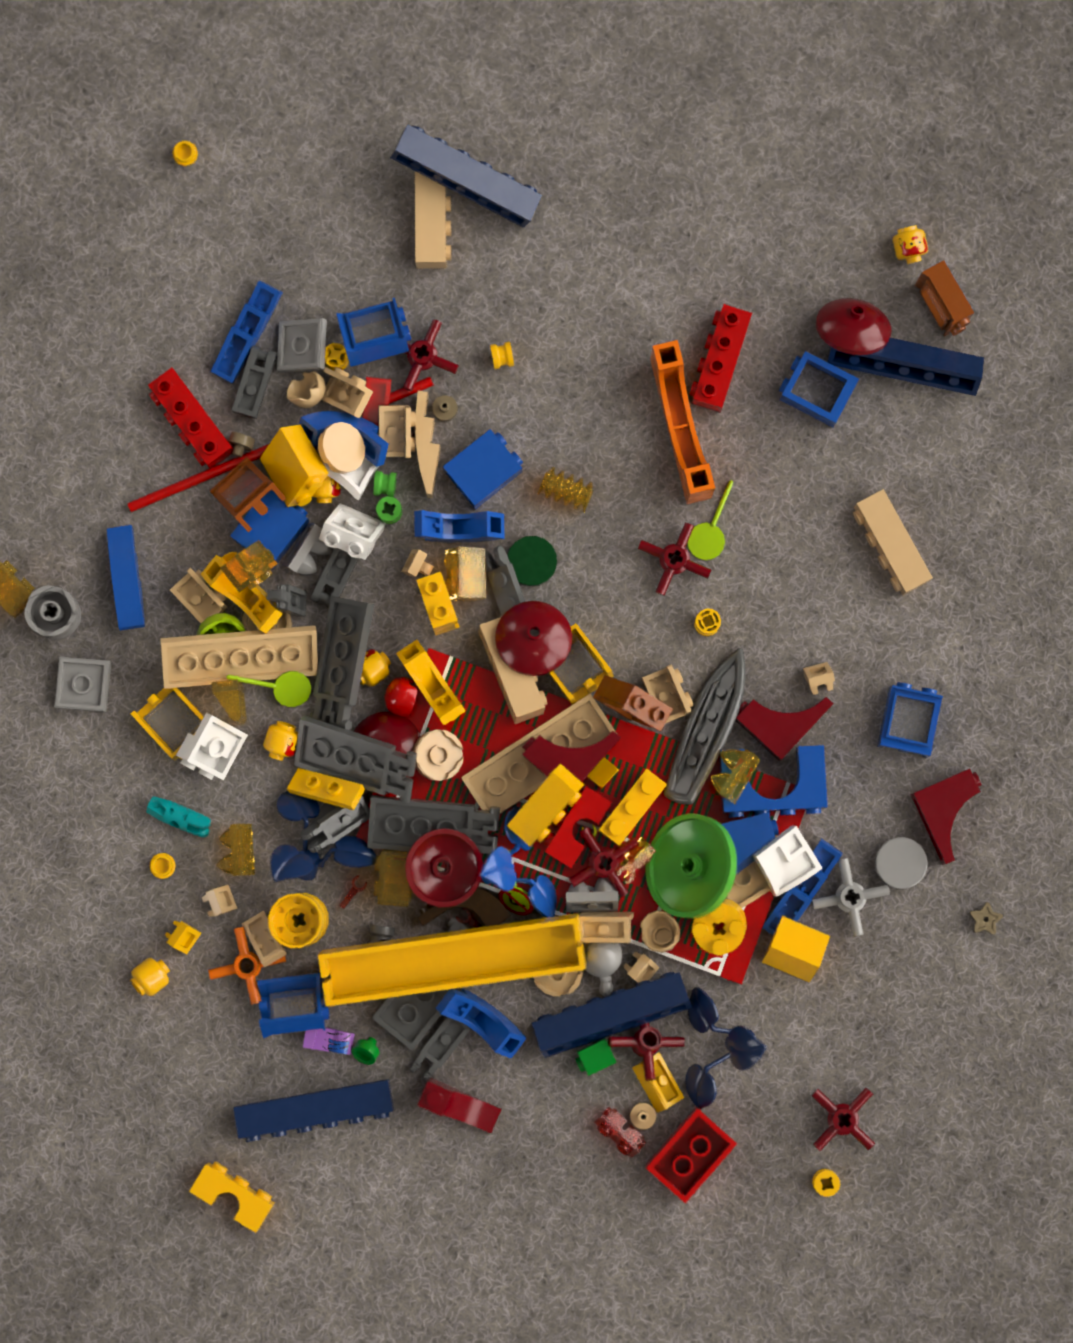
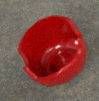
(400, 696)

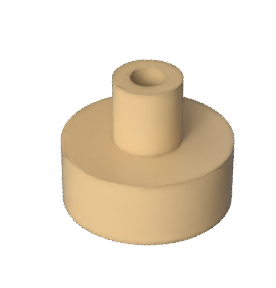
(640, 1109)

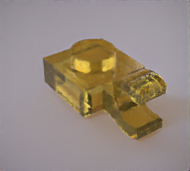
(636, 859)

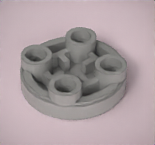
(901, 863)

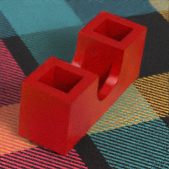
(563, 845)

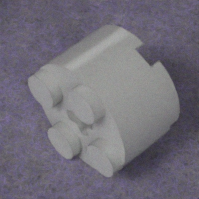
(39, 608)

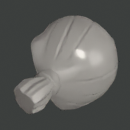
(602, 962)

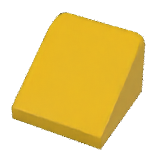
(603, 773)

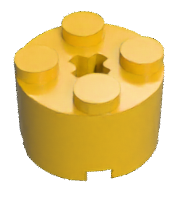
(721, 941)

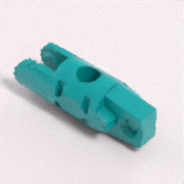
(179, 816)

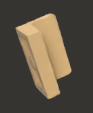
(606, 927)

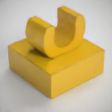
(183, 937)

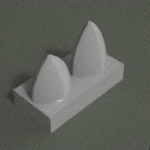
(299, 558)
(600, 900)

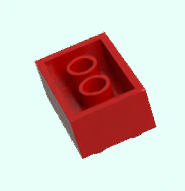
(690, 1154)

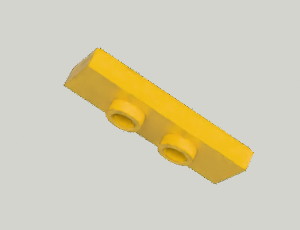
(326, 788)

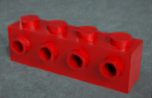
(721, 358)
(191, 418)

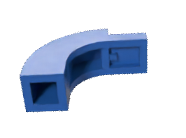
(375, 446)
(459, 527)
(483, 1019)

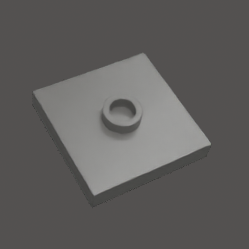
(301, 345)
(82, 684)

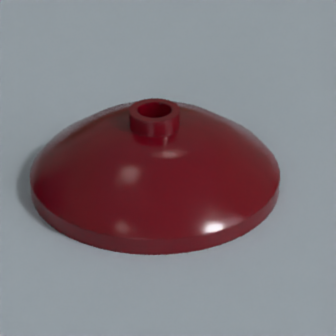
(853, 326)
(530, 653)
(390, 729)
(461, 872)

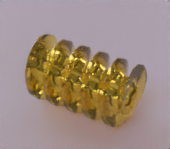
(566, 488)

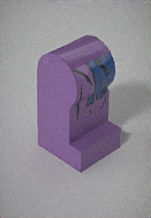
(329, 1040)

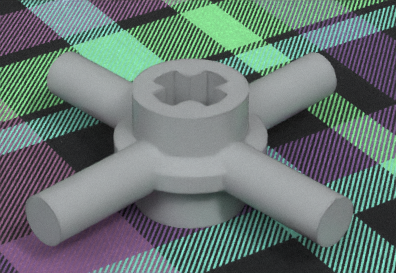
(839, 897)

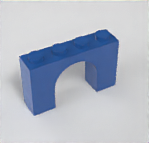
(808, 793)

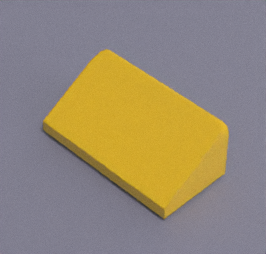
(662, 1091)

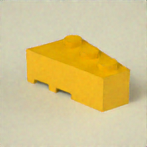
(546, 806)

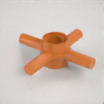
(235, 968)

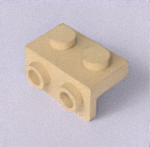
(346, 393)
(395, 429)
(198, 596)
(666, 687)

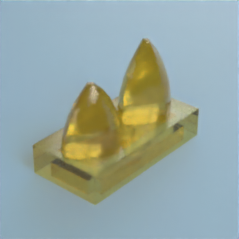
(742, 766)
(241, 859)

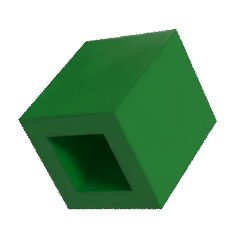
(595, 1057)

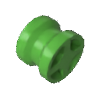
(384, 483)
(391, 514)

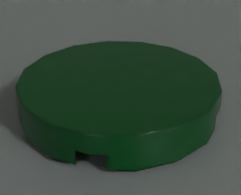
(533, 560)

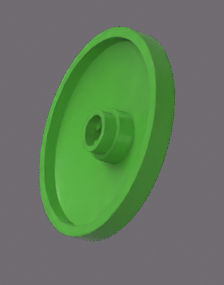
(691, 866)

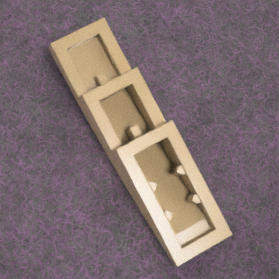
(427, 452)

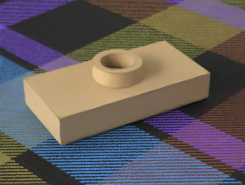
(264, 944)

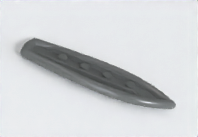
(707, 730)

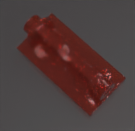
(628, 1141)

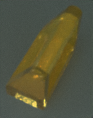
(232, 698)

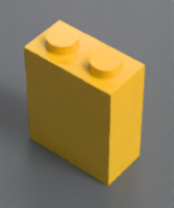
(294, 465)

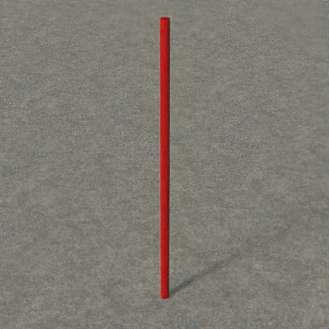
(252, 456)

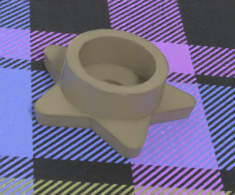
(980, 924)

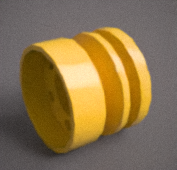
(283, 920)

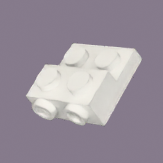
(351, 531)
(212, 747)

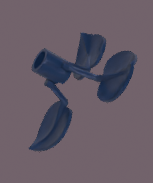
(290, 863)
(741, 1042)

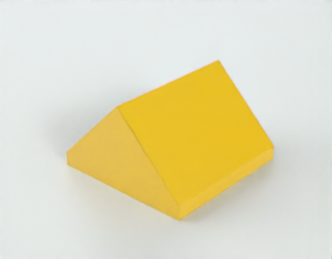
(796, 949)

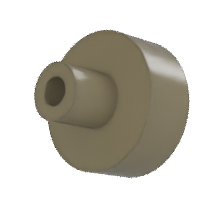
(445, 414)
(240, 442)

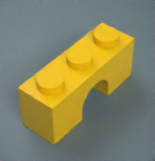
(632, 807)
(253, 1204)

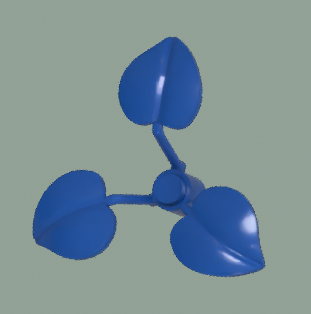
(500, 871)

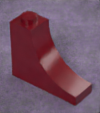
(778, 730)
(578, 761)
(940, 805)
(458, 1105)

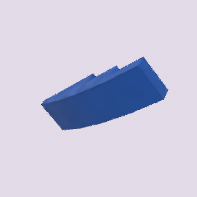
(246, 331)
(125, 577)
(796, 900)

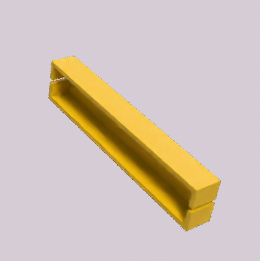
(452, 959)

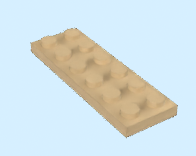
(245, 654)
(511, 777)

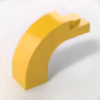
(252, 602)
(430, 682)

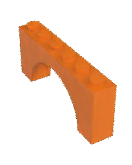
(671, 386)

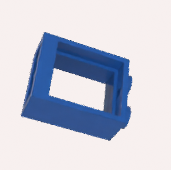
(809, 408)

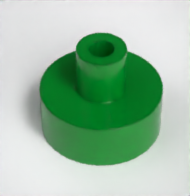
(366, 1051)

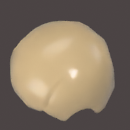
(307, 391)
(660, 931)

